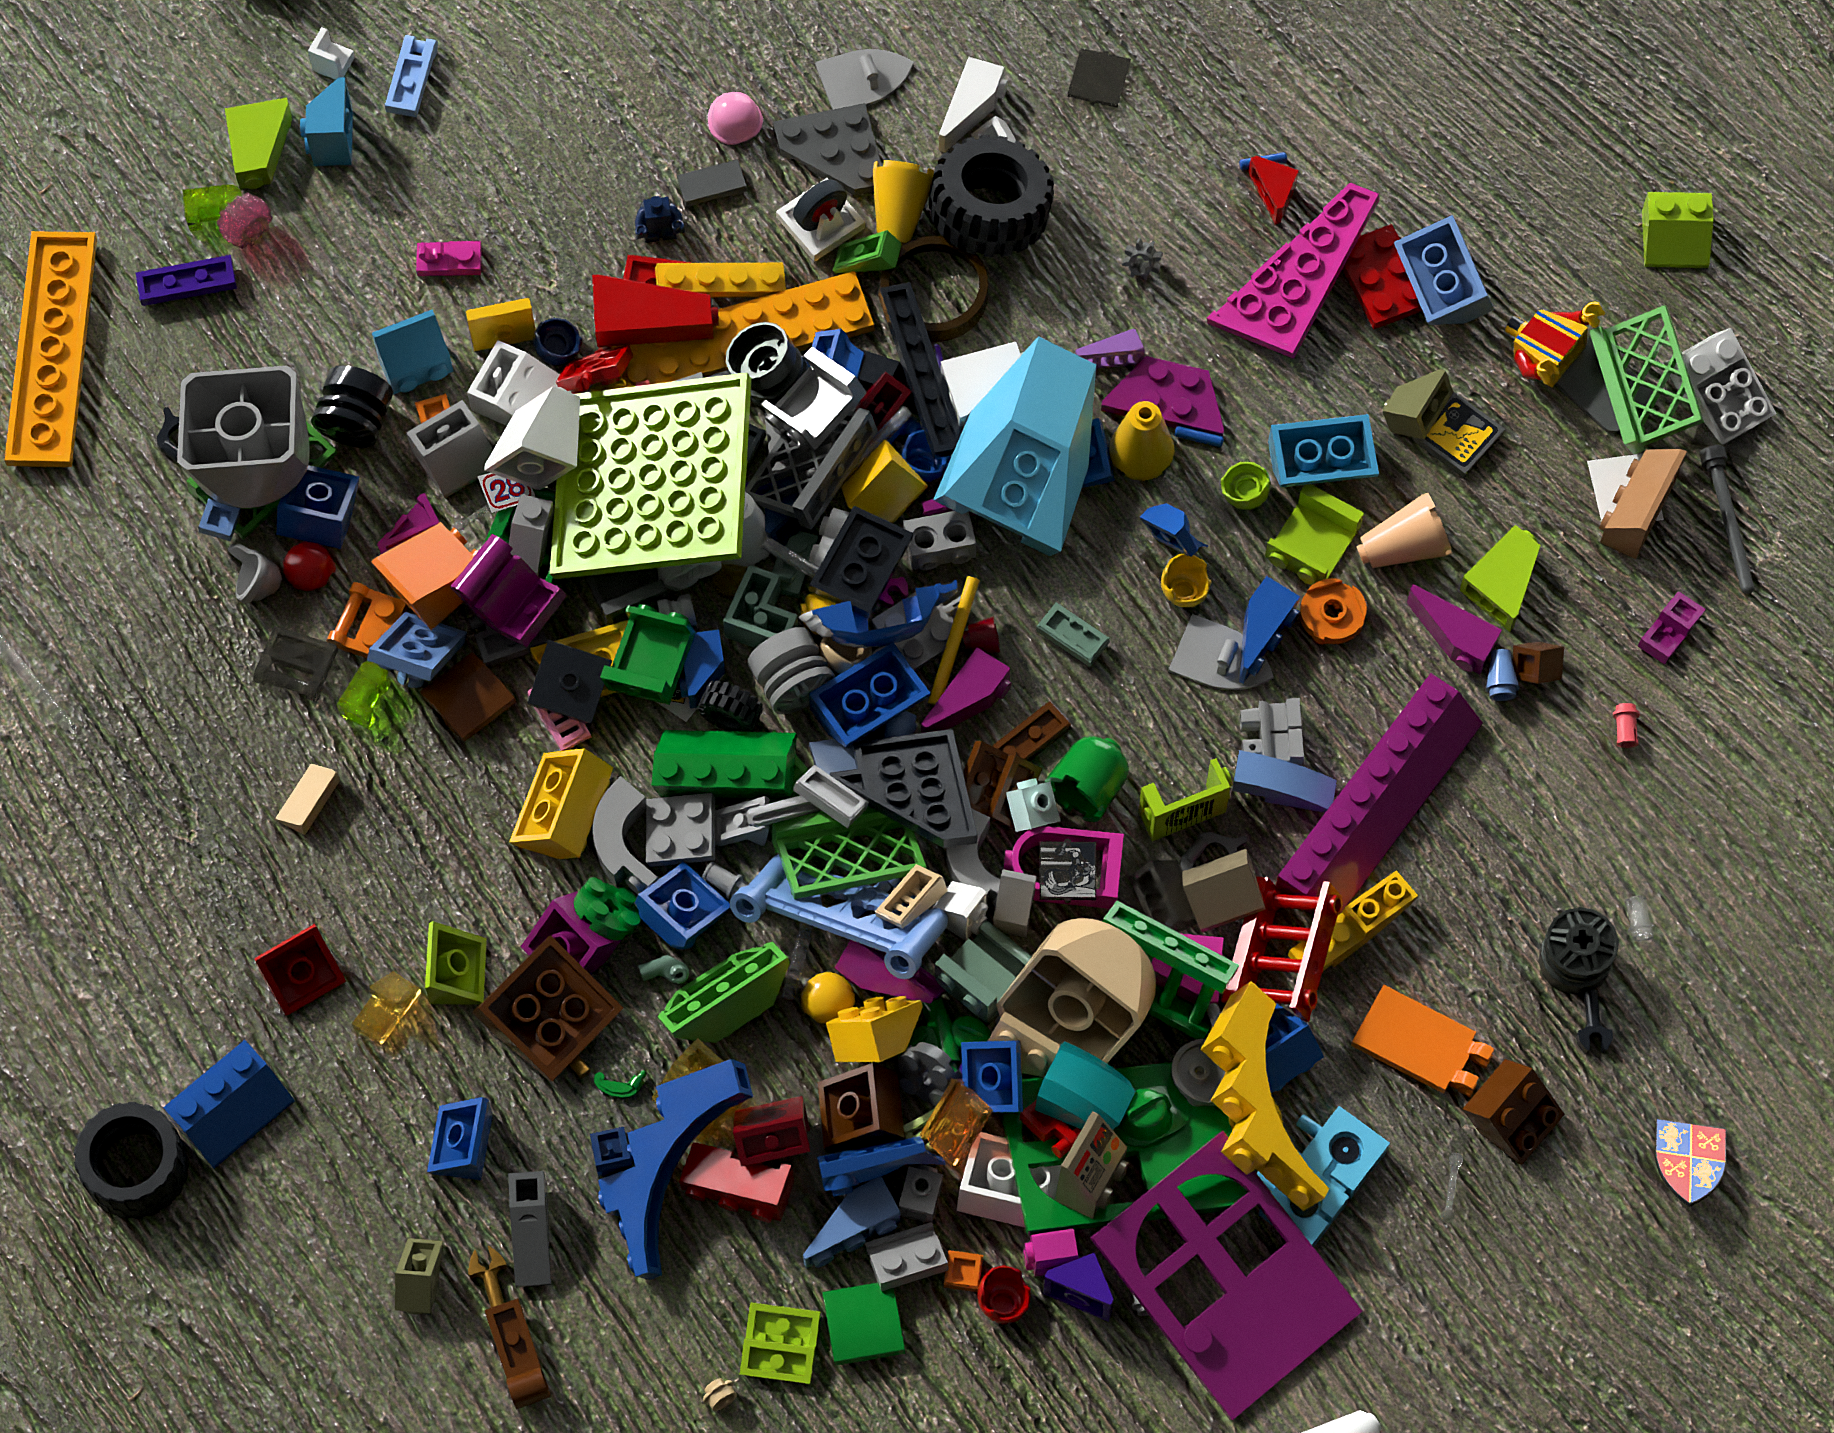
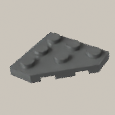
(832, 145)

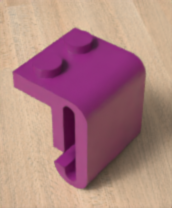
(507, 592)

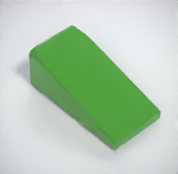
(868, 254)

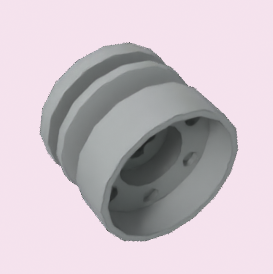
(789, 669)

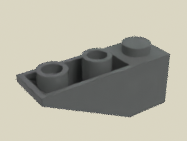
(530, 1228)

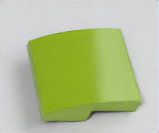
(780, 1343)

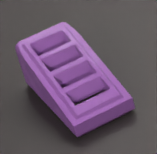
(1114, 351)

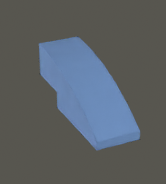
(1283, 782)

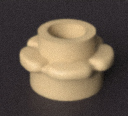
(719, 1394)

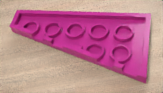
(1294, 283)

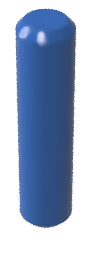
(1280, 158)
(1199, 436)

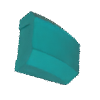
(1080, 1085)

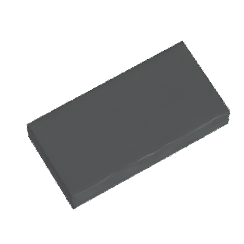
(711, 183)

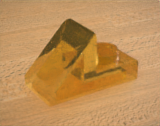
(386, 1007)

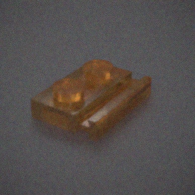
(956, 1122)

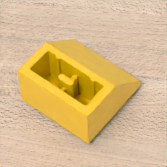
(875, 1030)

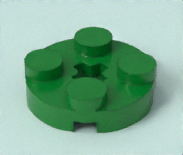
(608, 909)

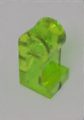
(206, 203)
(362, 693)

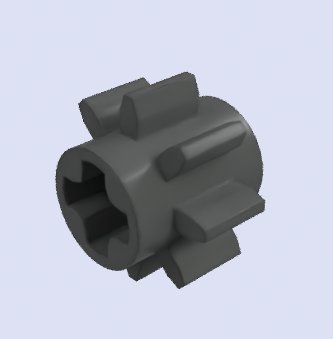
(1136, 264)

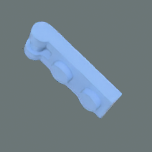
(410, 76)

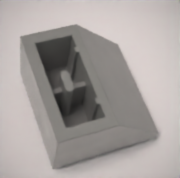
(451, 448)

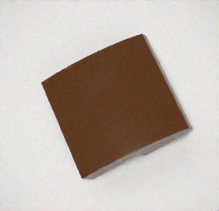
(468, 696)
(991, 775)

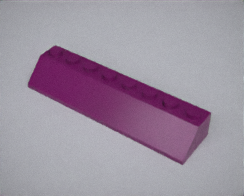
(1383, 794)

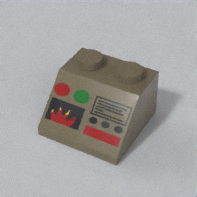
(1092, 1168)

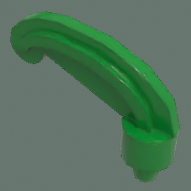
(620, 1089)

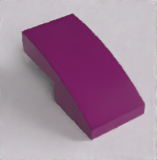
(1671, 627)

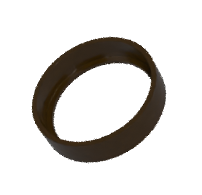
(959, 326)

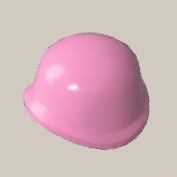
(734, 118)

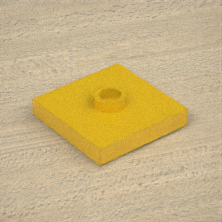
(505, 322)

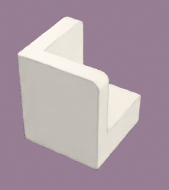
(329, 57)

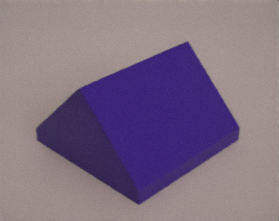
(1081, 1286)

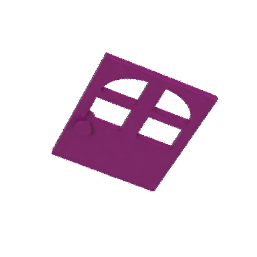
(1264, 1318)

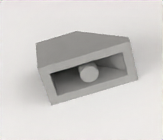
(531, 530)

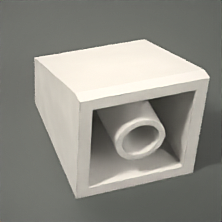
(974, 374)
(539, 440)

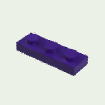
(186, 280)

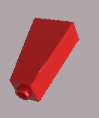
(649, 313)

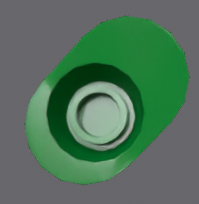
(1152, 1116)

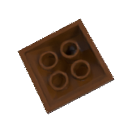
(548, 1009)

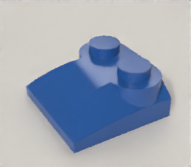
(681, 906)

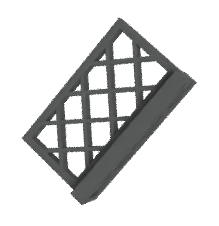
(829, 474)

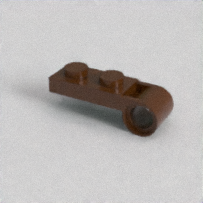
(517, 1354)

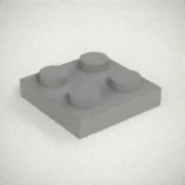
(680, 829)

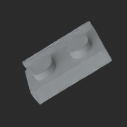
(906, 1256)

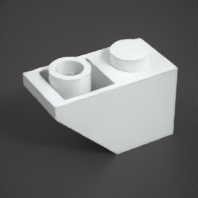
(964, 907)

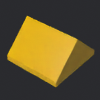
(884, 484)

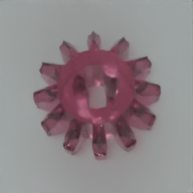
(244, 220)

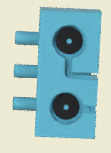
(1342, 1158)

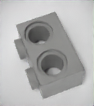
(937, 531)

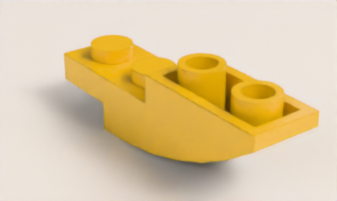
(1364, 918)

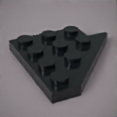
(915, 784)

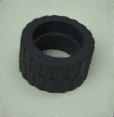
(113, 1125)

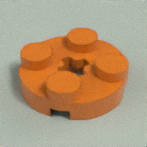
(1325, 628)

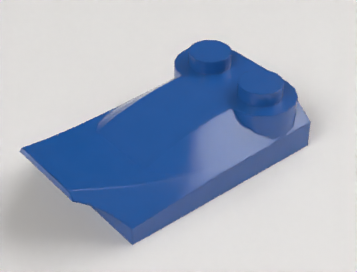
(848, 1168)

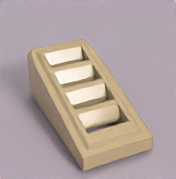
(917, 878)

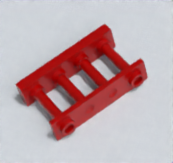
(1258, 930)

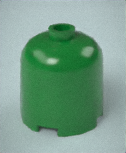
(1089, 777)

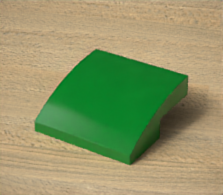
(863, 1323)

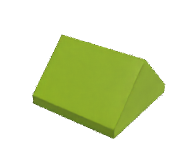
(454, 966)

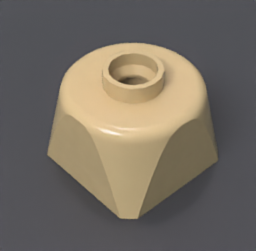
(1084, 987)

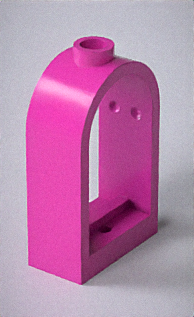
(1108, 842)

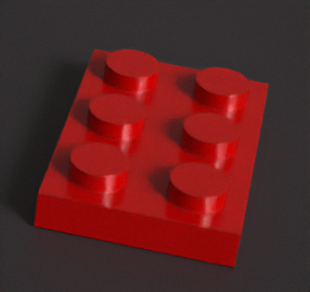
(1380, 278)

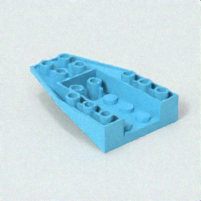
(1027, 447)

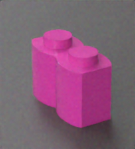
(1049, 1250)

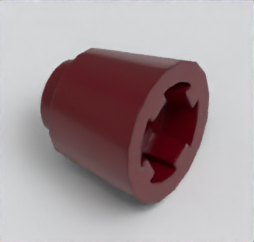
(982, 636)

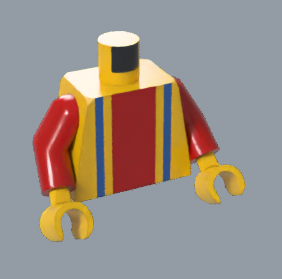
(1551, 341)

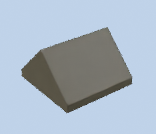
(1223, 890)

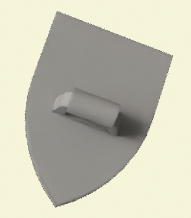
(862, 76)
(1212, 657)

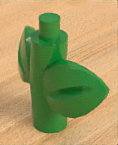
(947, 1033)

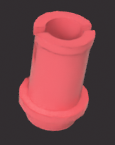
(1626, 725)

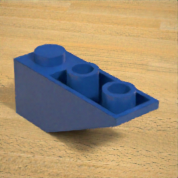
(1265, 617)

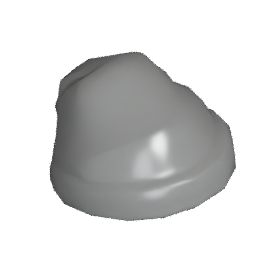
(257, 576)

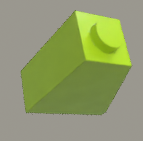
(257, 139)
(1502, 576)

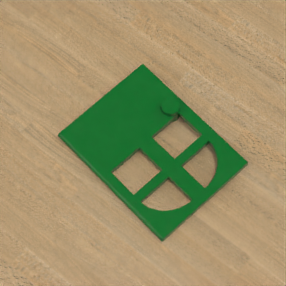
(1156, 1161)

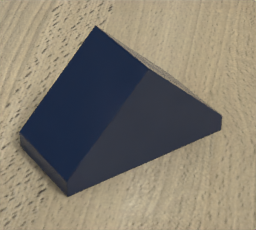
(610, 1151)

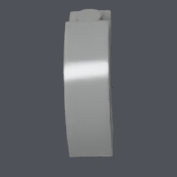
(612, 819)
(965, 864)

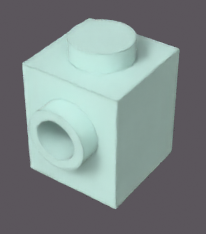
(1032, 805)

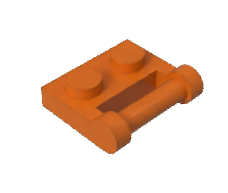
(380, 616)

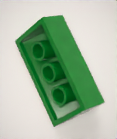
(725, 764)

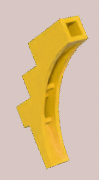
(1245, 1096)

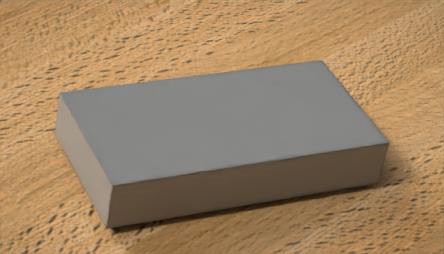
(830, 796)

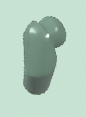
(665, 967)

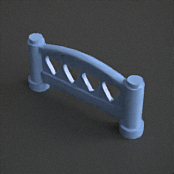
(902, 946)

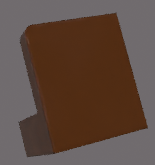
(1538, 662)

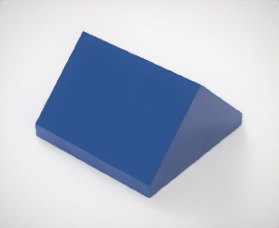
(994, 1073)
(461, 1139)

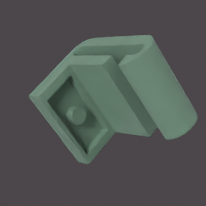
(982, 971)

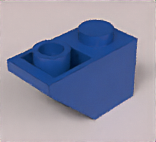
(702, 666)

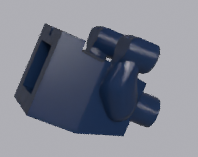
(658, 219)

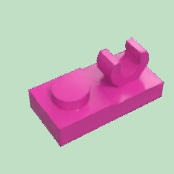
(449, 258)

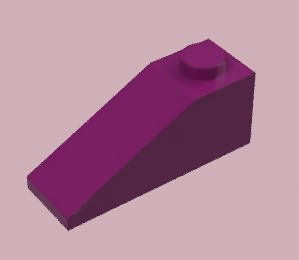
(1459, 633)
(970, 692)
(866, 969)

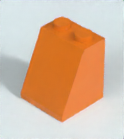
(424, 571)

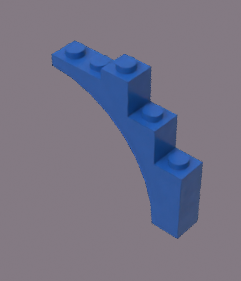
(656, 1149)

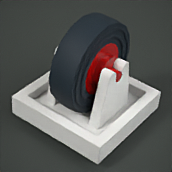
(821, 218)

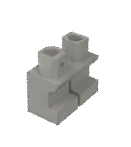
(1277, 730)

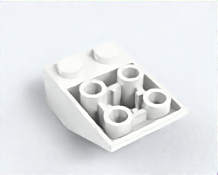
(509, 382)
(1725, 386)

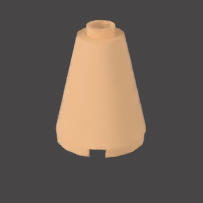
(1406, 536)

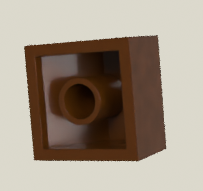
(861, 1108)

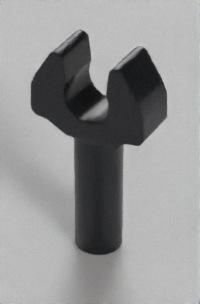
(1593, 1026)

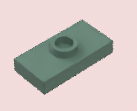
(1073, 634)

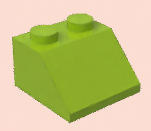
(1677, 229)

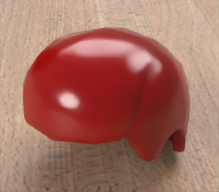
(308, 566)
(1003, 1295)

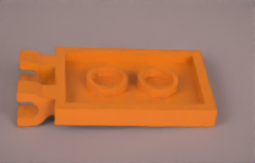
(1421, 1042)

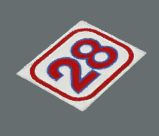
(502, 492)

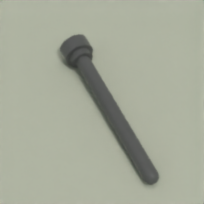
(1714, 460)

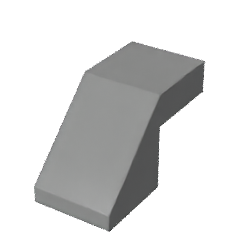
(1014, 903)

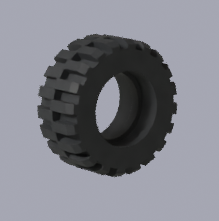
(996, 166)

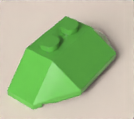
(726, 995)

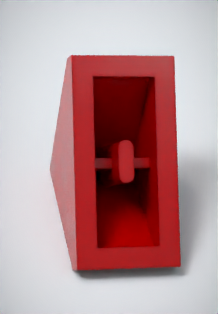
(1274, 184)

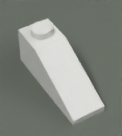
(973, 100)

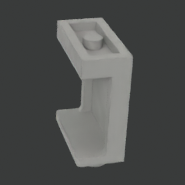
(815, 401)

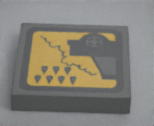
(1461, 435)

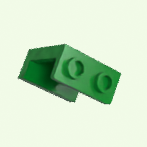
(650, 654)

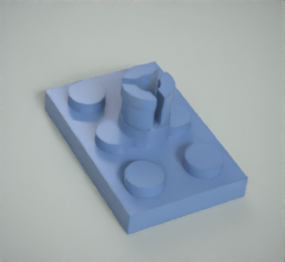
(415, 649)

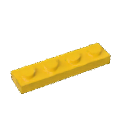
(723, 278)

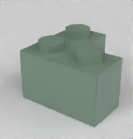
(753, 611)

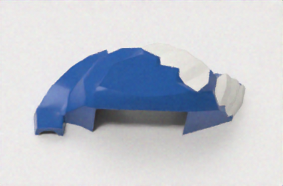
(852, 628)

